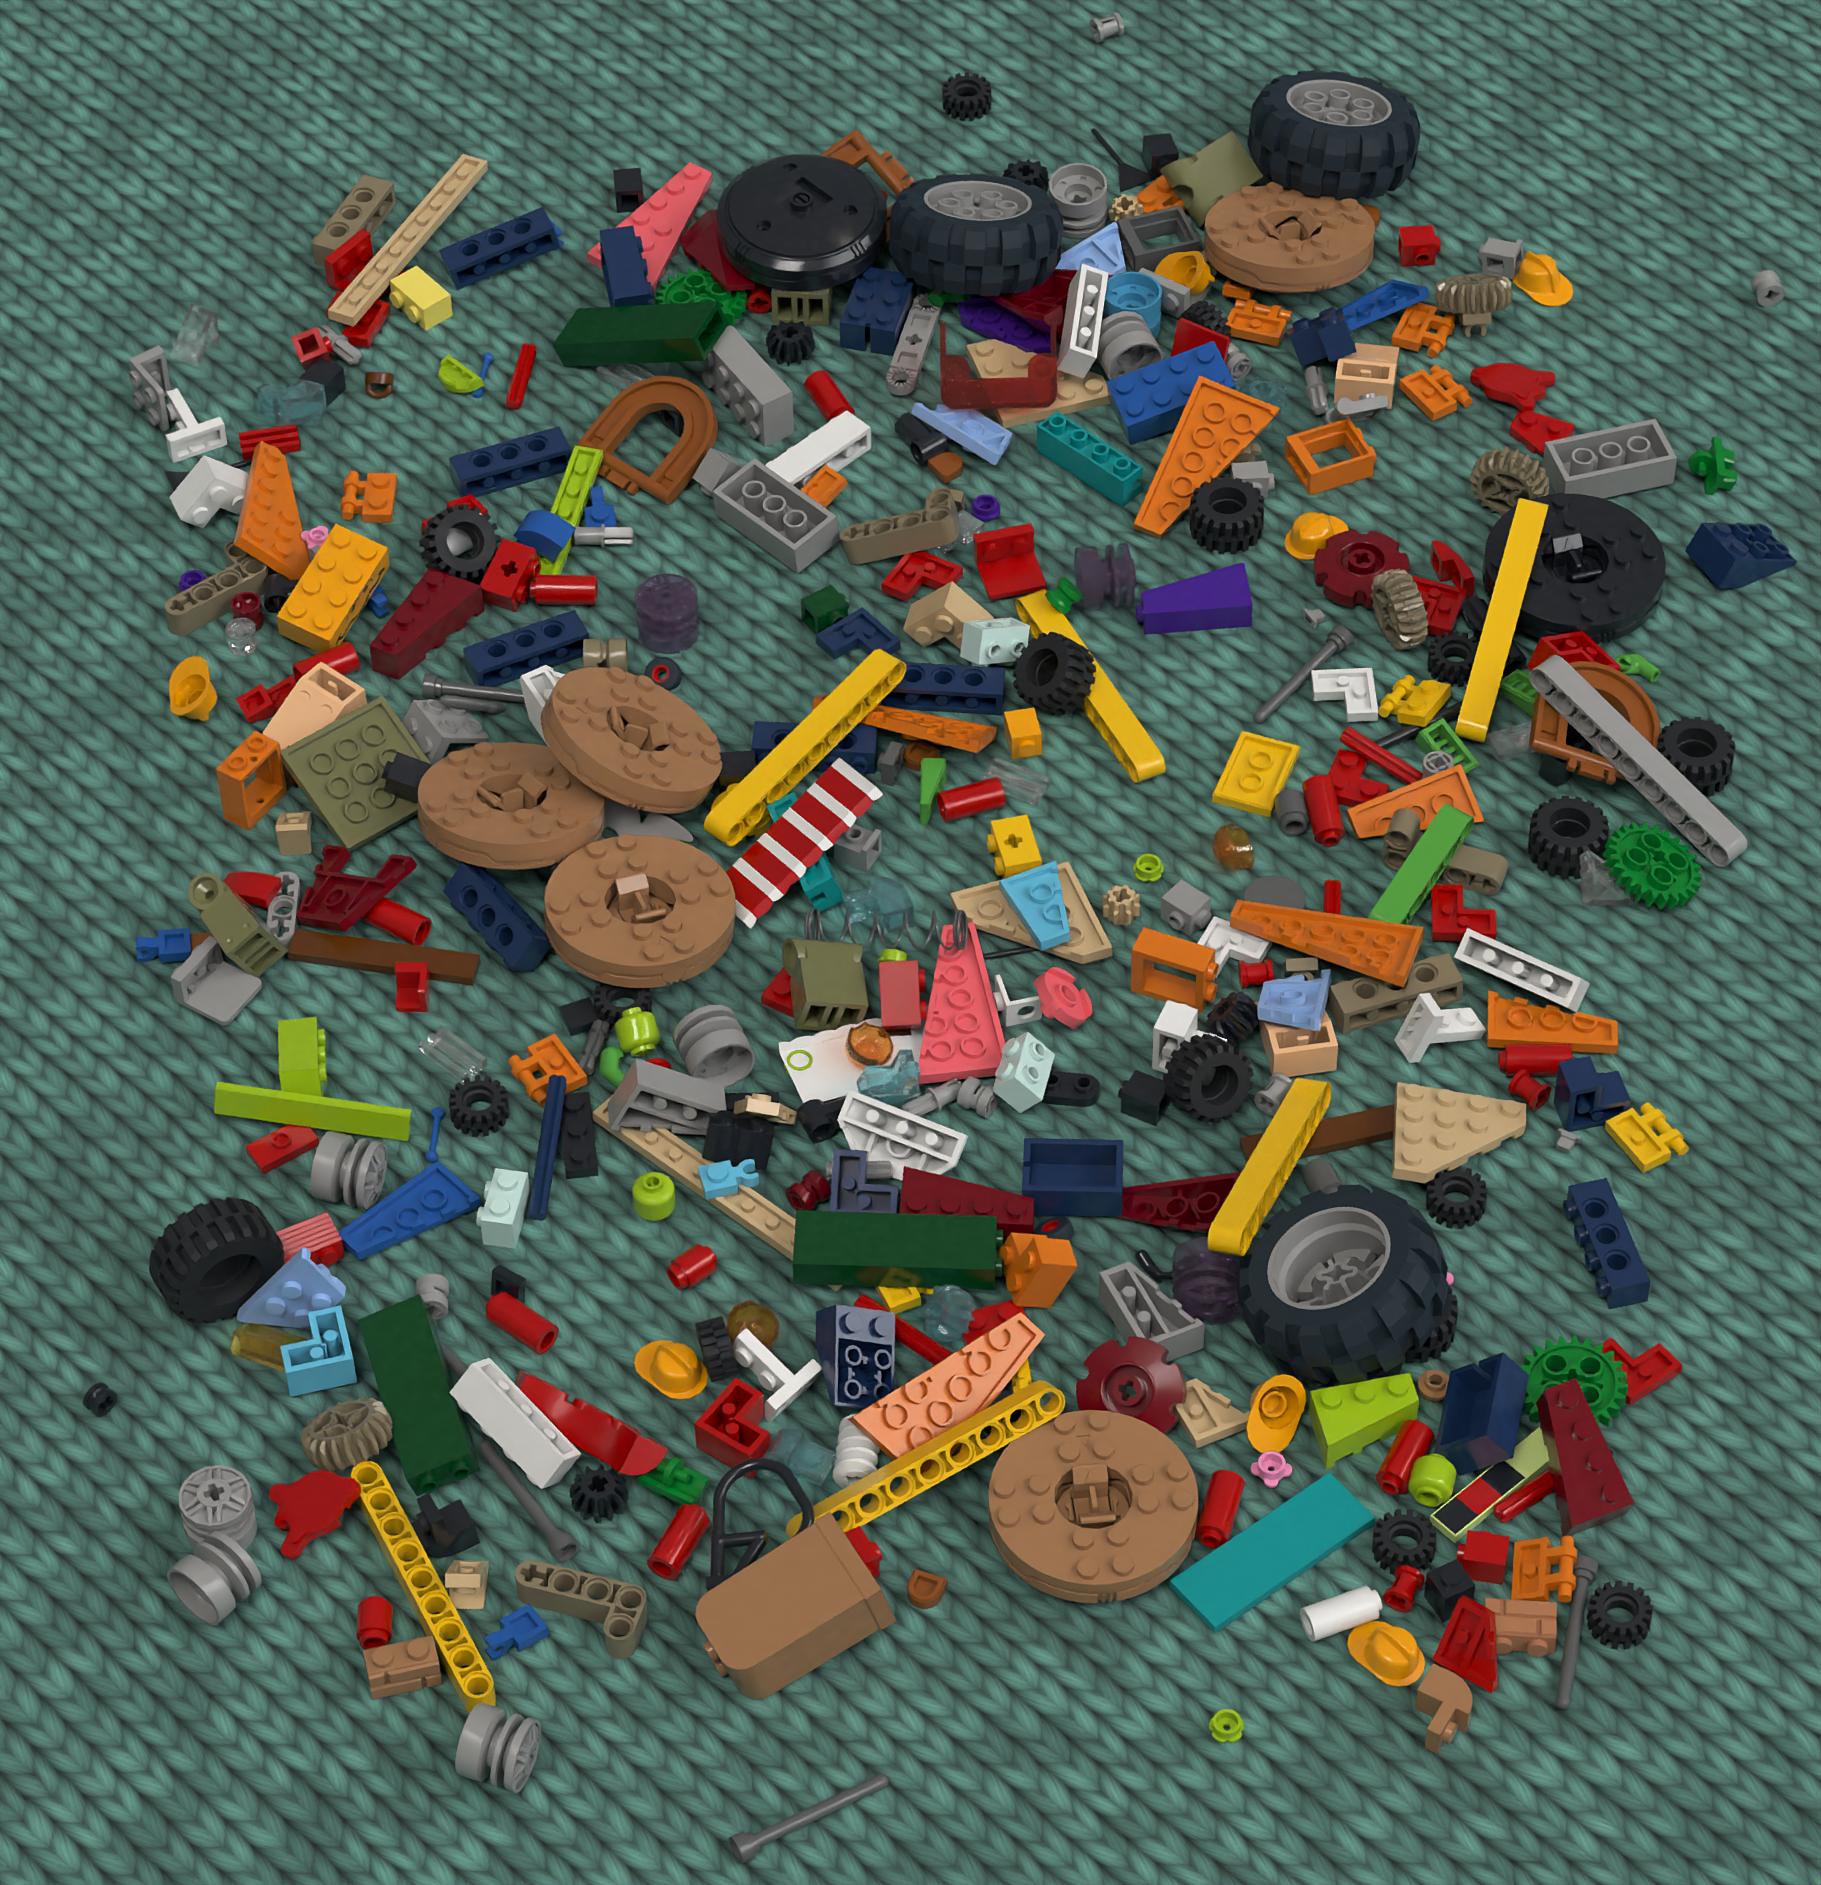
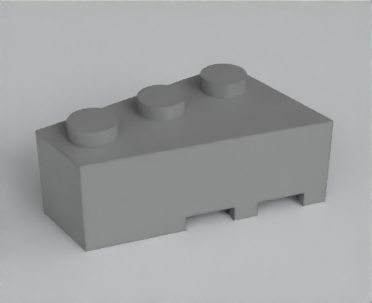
(664, 1099)
(1145, 1312)

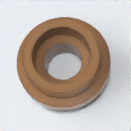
(1432, 1392)

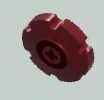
(1351, 564)
(1138, 1365)

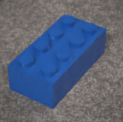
(1156, 395)

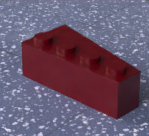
(423, 621)
(944, 1195)
(1581, 1464)

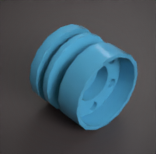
(1136, 294)

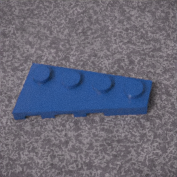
(1382, 302)
(413, 1208)

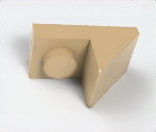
(294, 833)
(467, 1583)

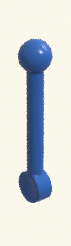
(487, 358)
(437, 1115)

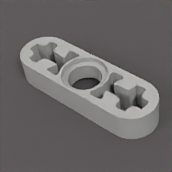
(292, 901)

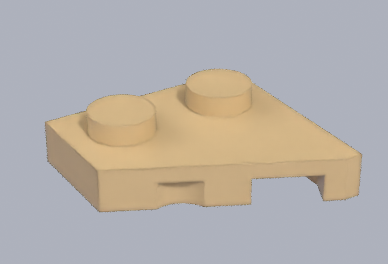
(761, 1106)
(1208, 1415)

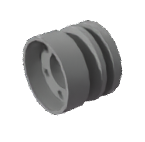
(1081, 198)
(1126, 344)
(714, 1046)
(348, 1170)
(217, 1501)
(214, 1577)
(498, 1747)

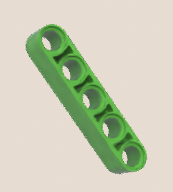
(1423, 866)

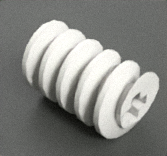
(854, 1454)

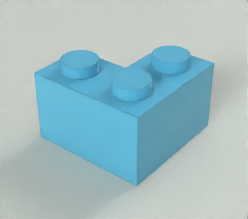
(323, 1360)

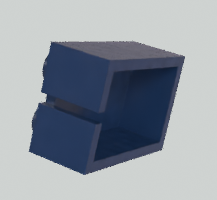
(624, 267)
(881, 302)
(1074, 1176)
(1481, 1413)

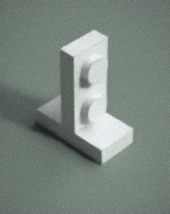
(190, 436)
(1430, 1024)
(773, 1373)

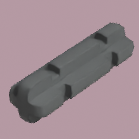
(593, 1046)

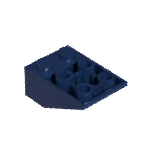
(1738, 553)
(856, 1354)

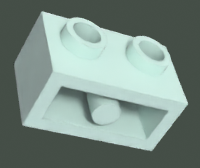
(993, 641)
(1023, 1072)
(504, 1208)

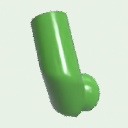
(1636, 664)
(609, 1065)

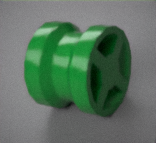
(1064, 595)

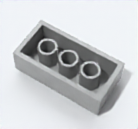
(749, 388)
(1611, 461)
(776, 515)

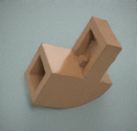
(1449, 1703)

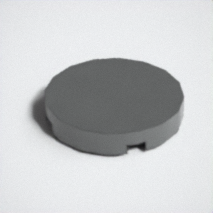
(1276, 891)

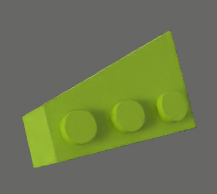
(302, 1056)
(1360, 1413)

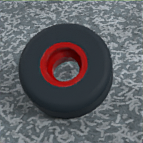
(666, 664)
(1056, 1228)

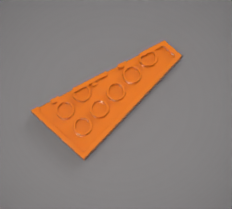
(1207, 439)
(270, 517)
(934, 728)
(1356, 943)
(949, 1390)

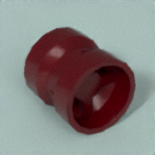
(248, 606)
(808, 1192)

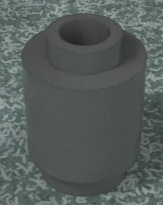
(1291, 811)
(1321, 1175)

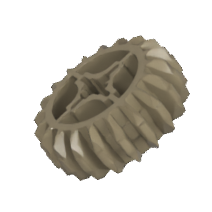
(1473, 293)
(1512, 477)
(1399, 609)
(347, 1434)

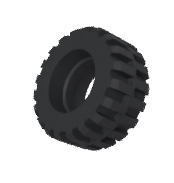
(215, 1259)

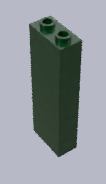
(641, 334)
(896, 1249)
(415, 1391)

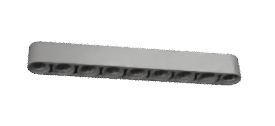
(1638, 761)

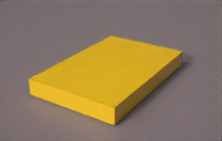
(1255, 773)

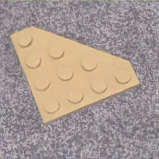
(1004, 360)
(993, 914)
(1446, 1127)

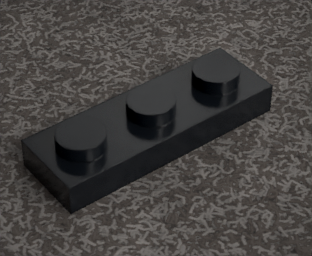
(578, 1137)

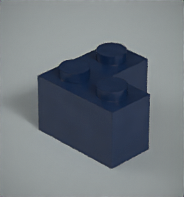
(1322, 337)
(1588, 1097)
(850, 1189)

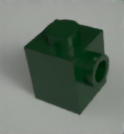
(823, 608)

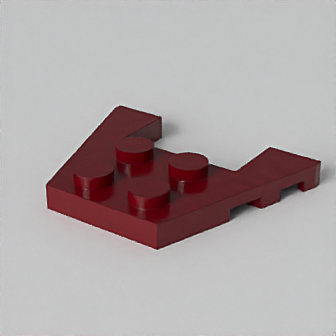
(342, 899)

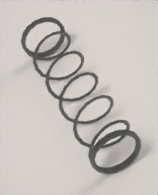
(956, 929)

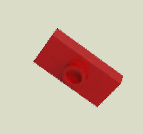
(281, 1146)

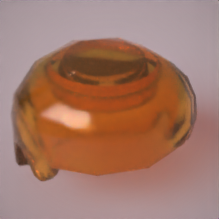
(1233, 848)
(868, 1046)
(756, 1319)

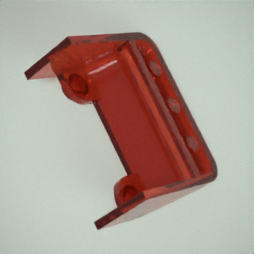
(968, 393)

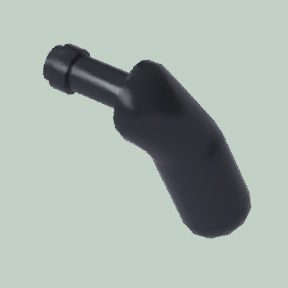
(1150, 1268)

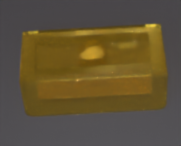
(261, 1344)

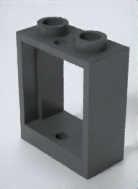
(1153, 225)

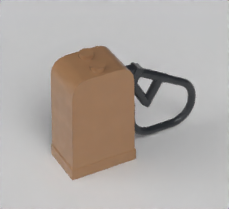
(791, 1605)

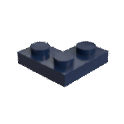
(857, 630)

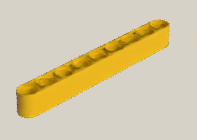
(1501, 620)
(1104, 704)
(804, 747)
(1269, 1167)
(939, 1452)
(423, 1600)

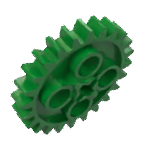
(702, 288)
(1652, 865)
(1573, 1362)

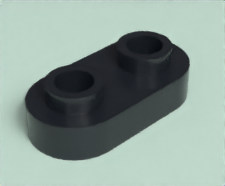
(1071, 1089)

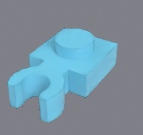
(723, 1179)

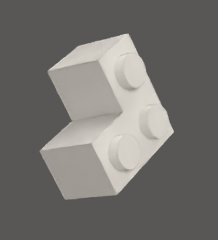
(207, 489)
(1174, 1026)

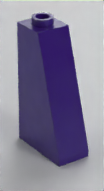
(1198, 603)

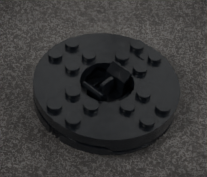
(802, 222)
(1591, 571)

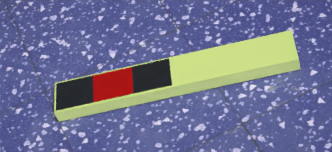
(1493, 1485)

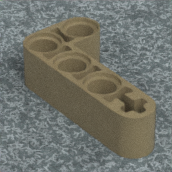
(904, 532)
(213, 595)
(1469, 867)
(542, 1585)

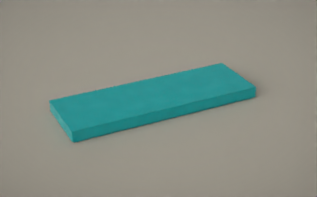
(1272, 1552)

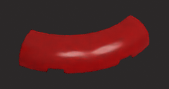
(593, 1428)

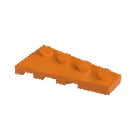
(1422, 797)
(1528, 1024)

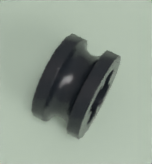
(100, 1399)

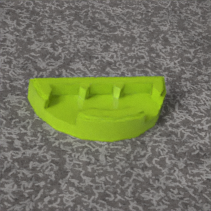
(457, 377)

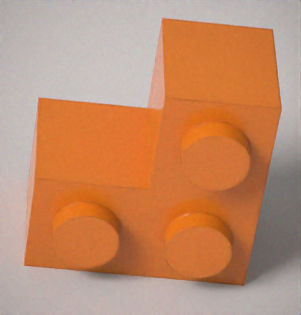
(1036, 1268)

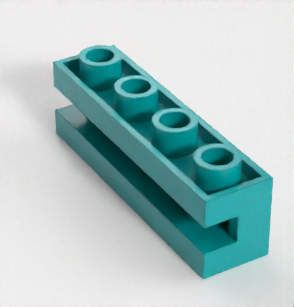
(1089, 458)
(819, 879)

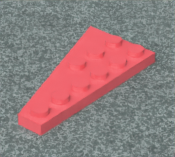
(664, 219)
(962, 1018)

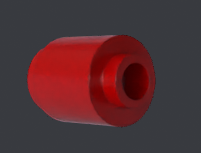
(691, 1267)
(374, 1622)

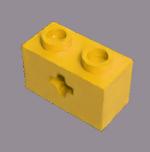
(1013, 846)

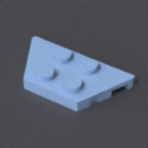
(1099, 251)
(968, 428)
(1295, 1001)
(292, 1293)

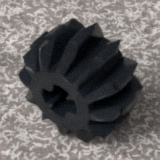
(1029, 173)
(790, 342)
(1233, 1017)
(599, 1493)

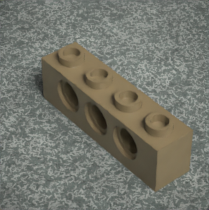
(362, 209)
(1374, 1001)

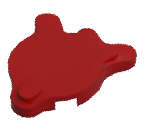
(1513, 384)
(311, 1507)

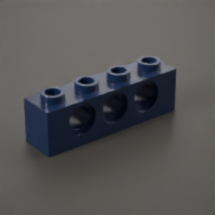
(499, 248)
(510, 463)
(526, 649)
(949, 689)
(855, 749)
(497, 917)
(1607, 1244)

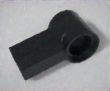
(922, 441)
(276, 591)
(820, 1118)

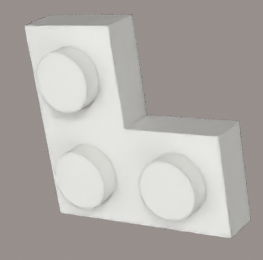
(1352, 686)
(1233, 943)

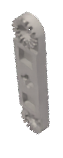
(907, 357)

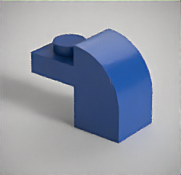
(544, 533)

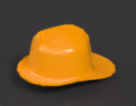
(1186, 269)
(1542, 280)
(1310, 533)
(192, 690)
(671, 1369)
(1275, 1413)
(1387, 1653)

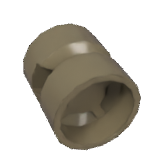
(606, 655)

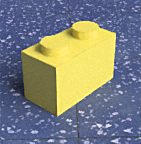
(420, 298)

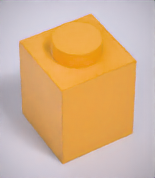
(1023, 733)

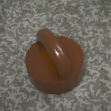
(380, 379)

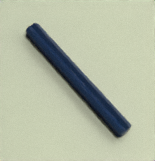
(547, 1147)

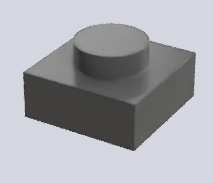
(891, 763)

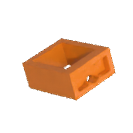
(1323, 438)
(241, 803)
(1179, 954)

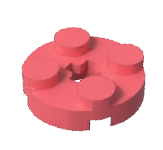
(1062, 998)

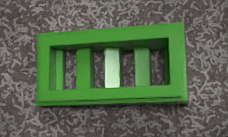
(1519, 695)
(1448, 737)
(932, 781)

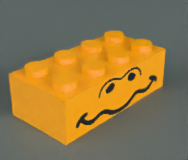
(333, 590)

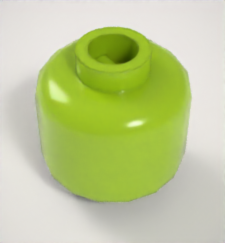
(637, 1032)
(653, 1196)
(1432, 1480)

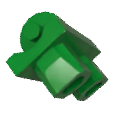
(1714, 467)
(675, 1481)

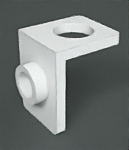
(1010, 1008)

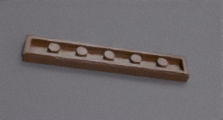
(381, 956)
(1340, 1132)

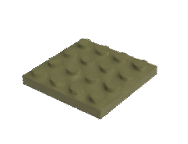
(343, 772)

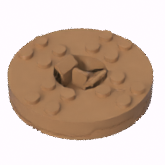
(1288, 239)
(631, 740)
(507, 807)
(639, 911)
(1093, 1506)

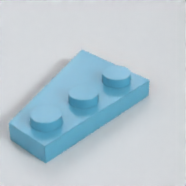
(1039, 904)

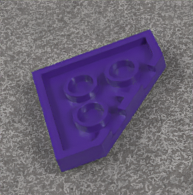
(1001, 325)

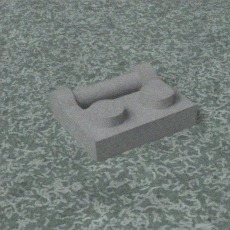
(1365, 409)

